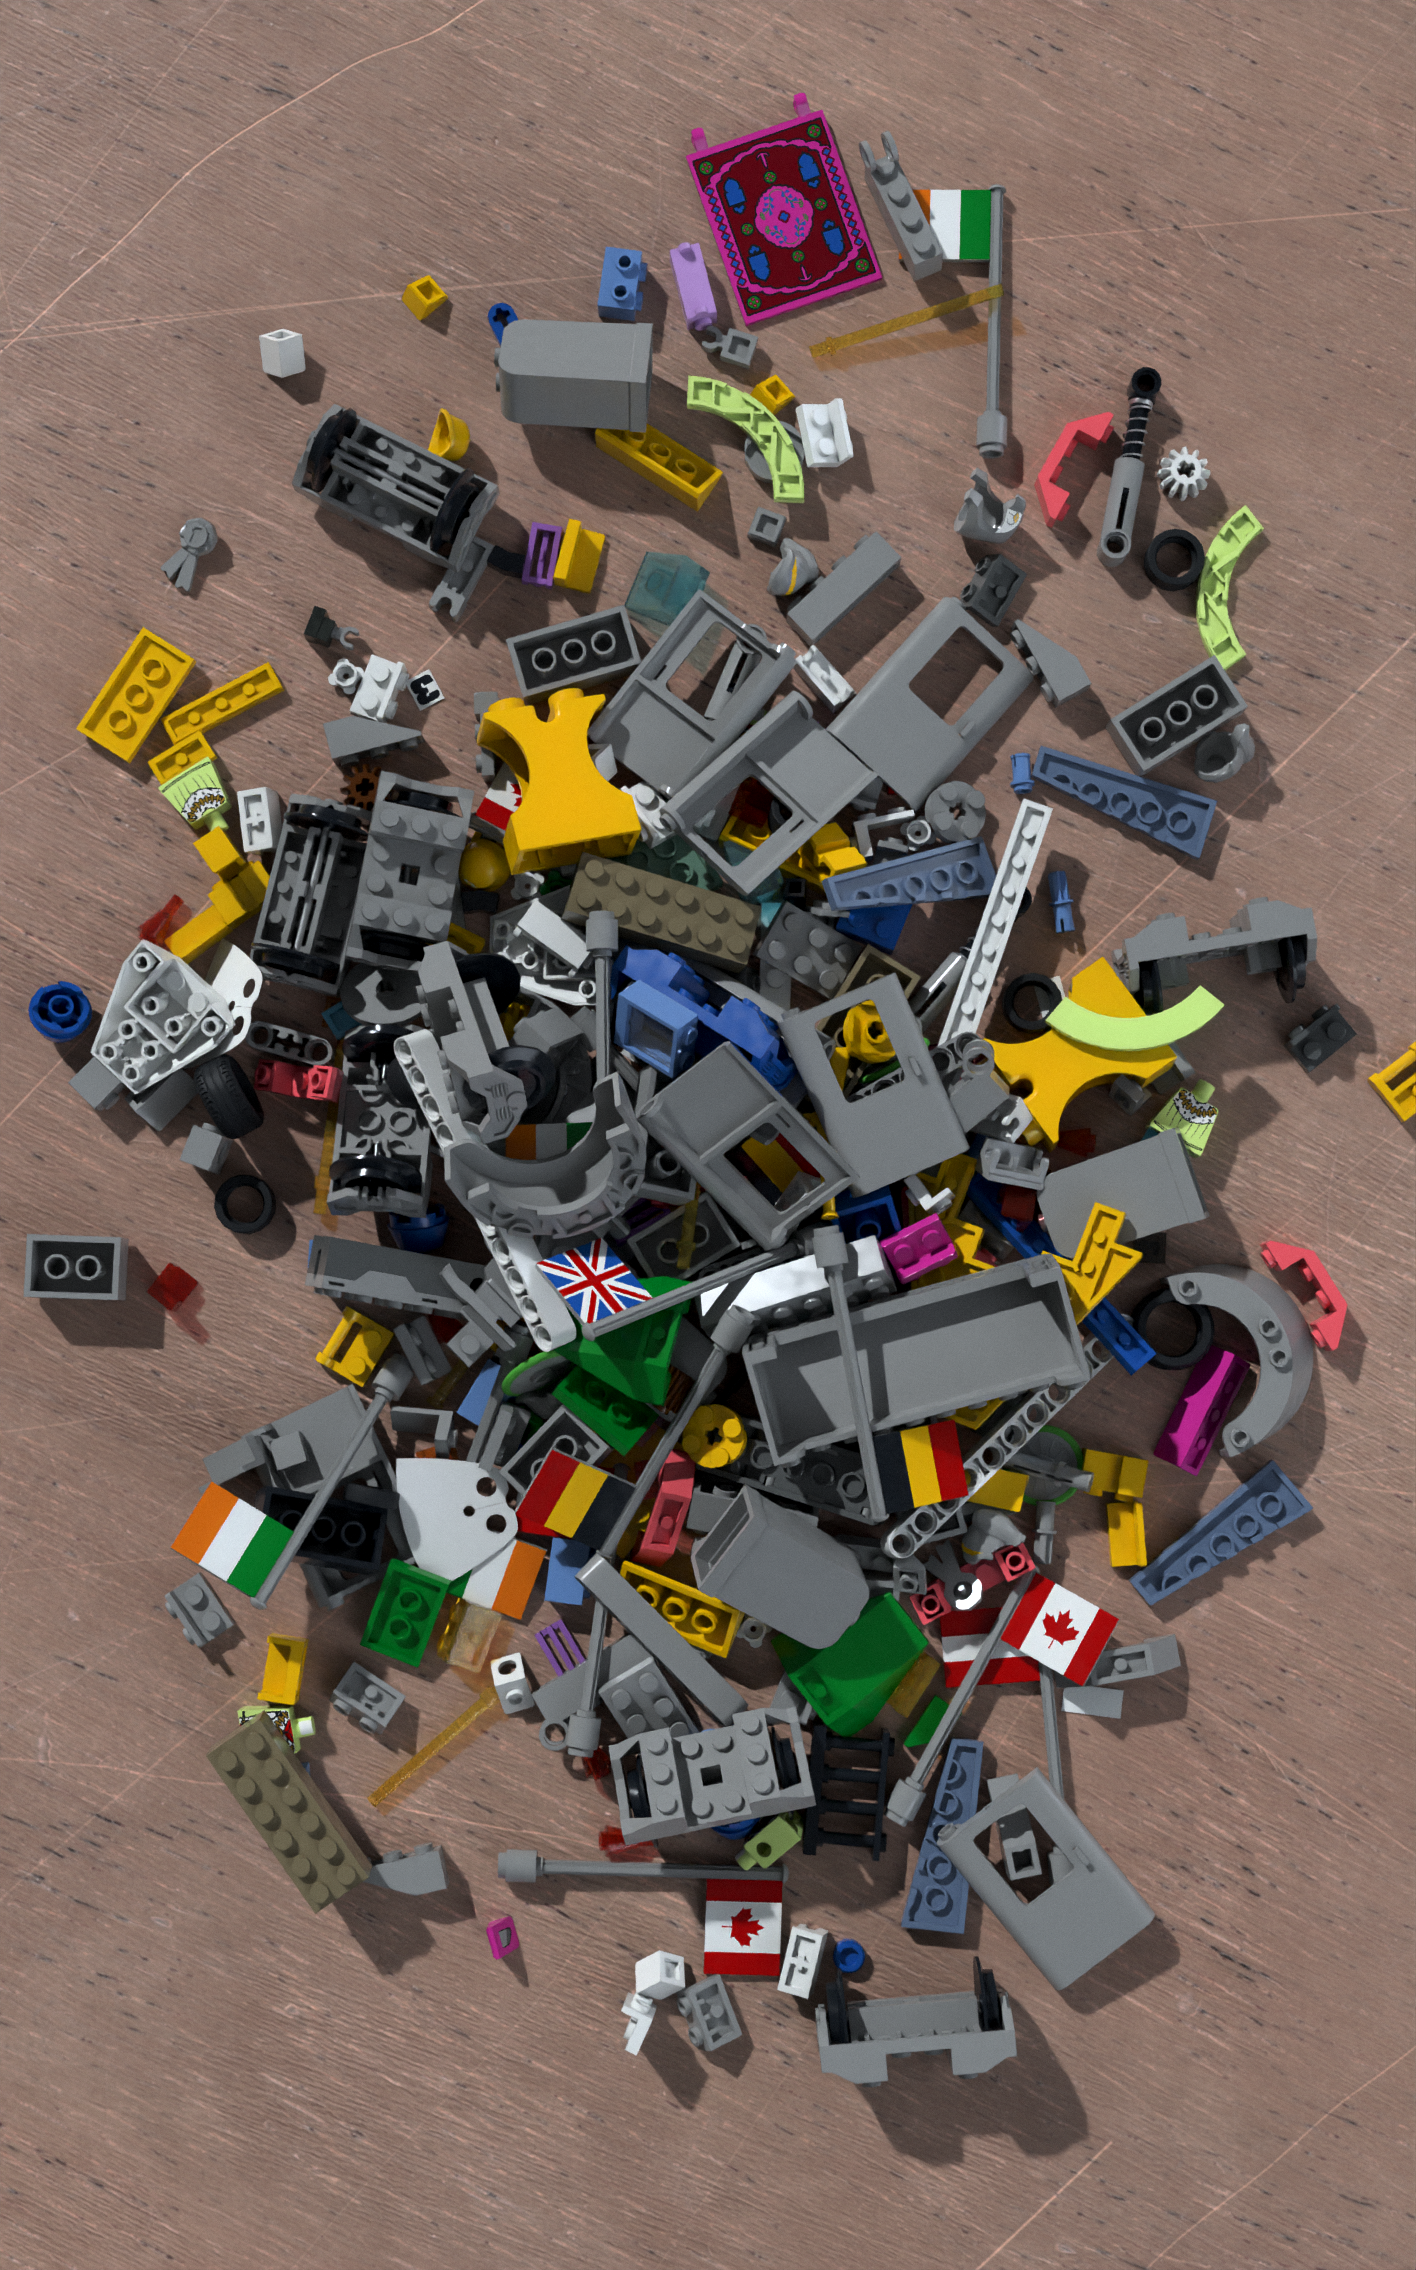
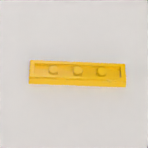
(223, 703)

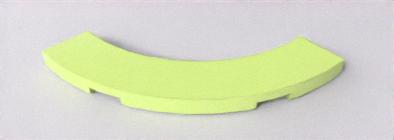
(759, 425)
(1214, 583)
(1139, 1032)

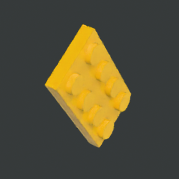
(136, 695)

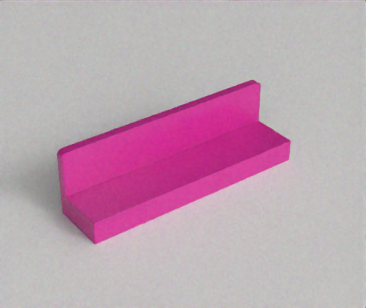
(1201, 1410)

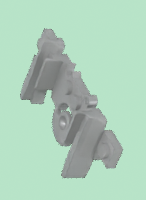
(495, 1298)

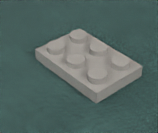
(807, 950)
(646, 1702)

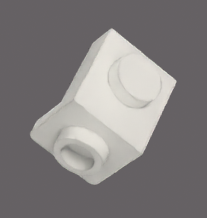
(920, 1195)

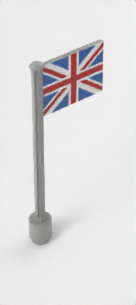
(608, 1295)

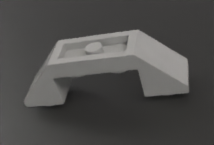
(908, 1572)
(1130, 1662)

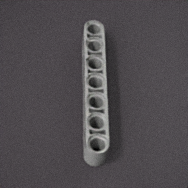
(661, 1640)

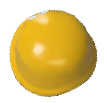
(449, 437)
(483, 865)

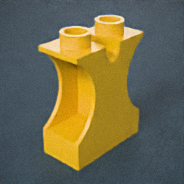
(564, 796)
(1061, 1068)

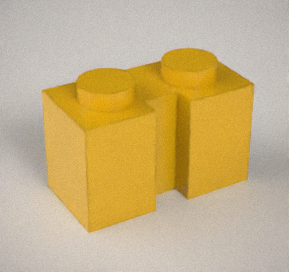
(830, 853)
(242, 895)
(1115, 1474)

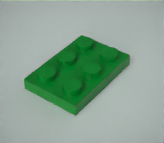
(605, 1409)
(405, 1612)

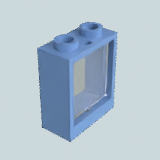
(656, 1029)

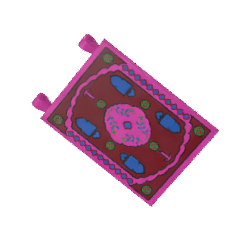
(783, 215)

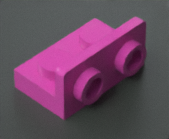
(919, 1248)

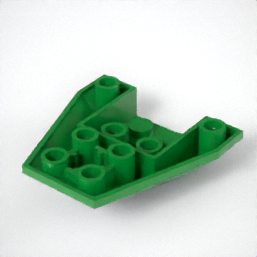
(637, 1354)
(860, 1670)

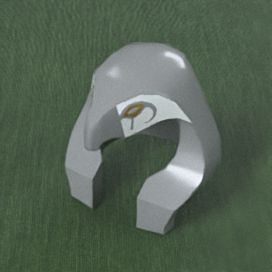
(985, 516)

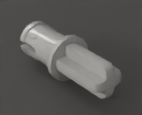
(1044, 1532)

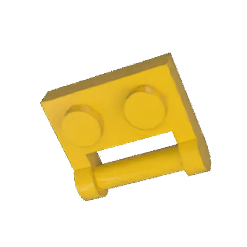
(1402, 1098)
(363, 1353)

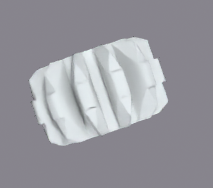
(1184, 463)

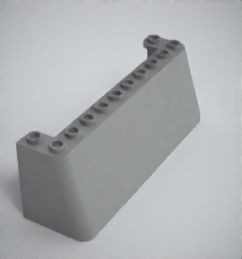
(917, 1356)

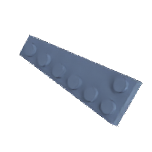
(1150, 807)
(931, 876)
(1239, 1520)
(937, 1888)

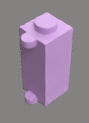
(693, 286)

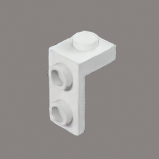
(869, 821)

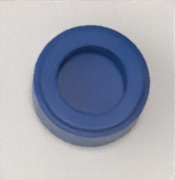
(848, 1955)

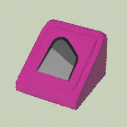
(502, 1937)

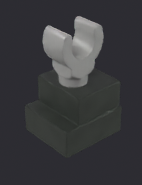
(322, 630)

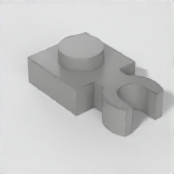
(735, 347)

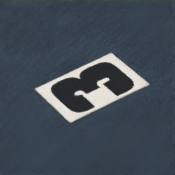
(424, 690)

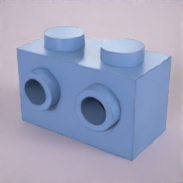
(620, 284)

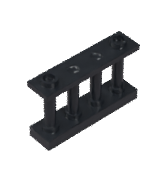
(821, 1773)

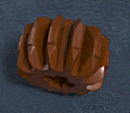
(359, 783)

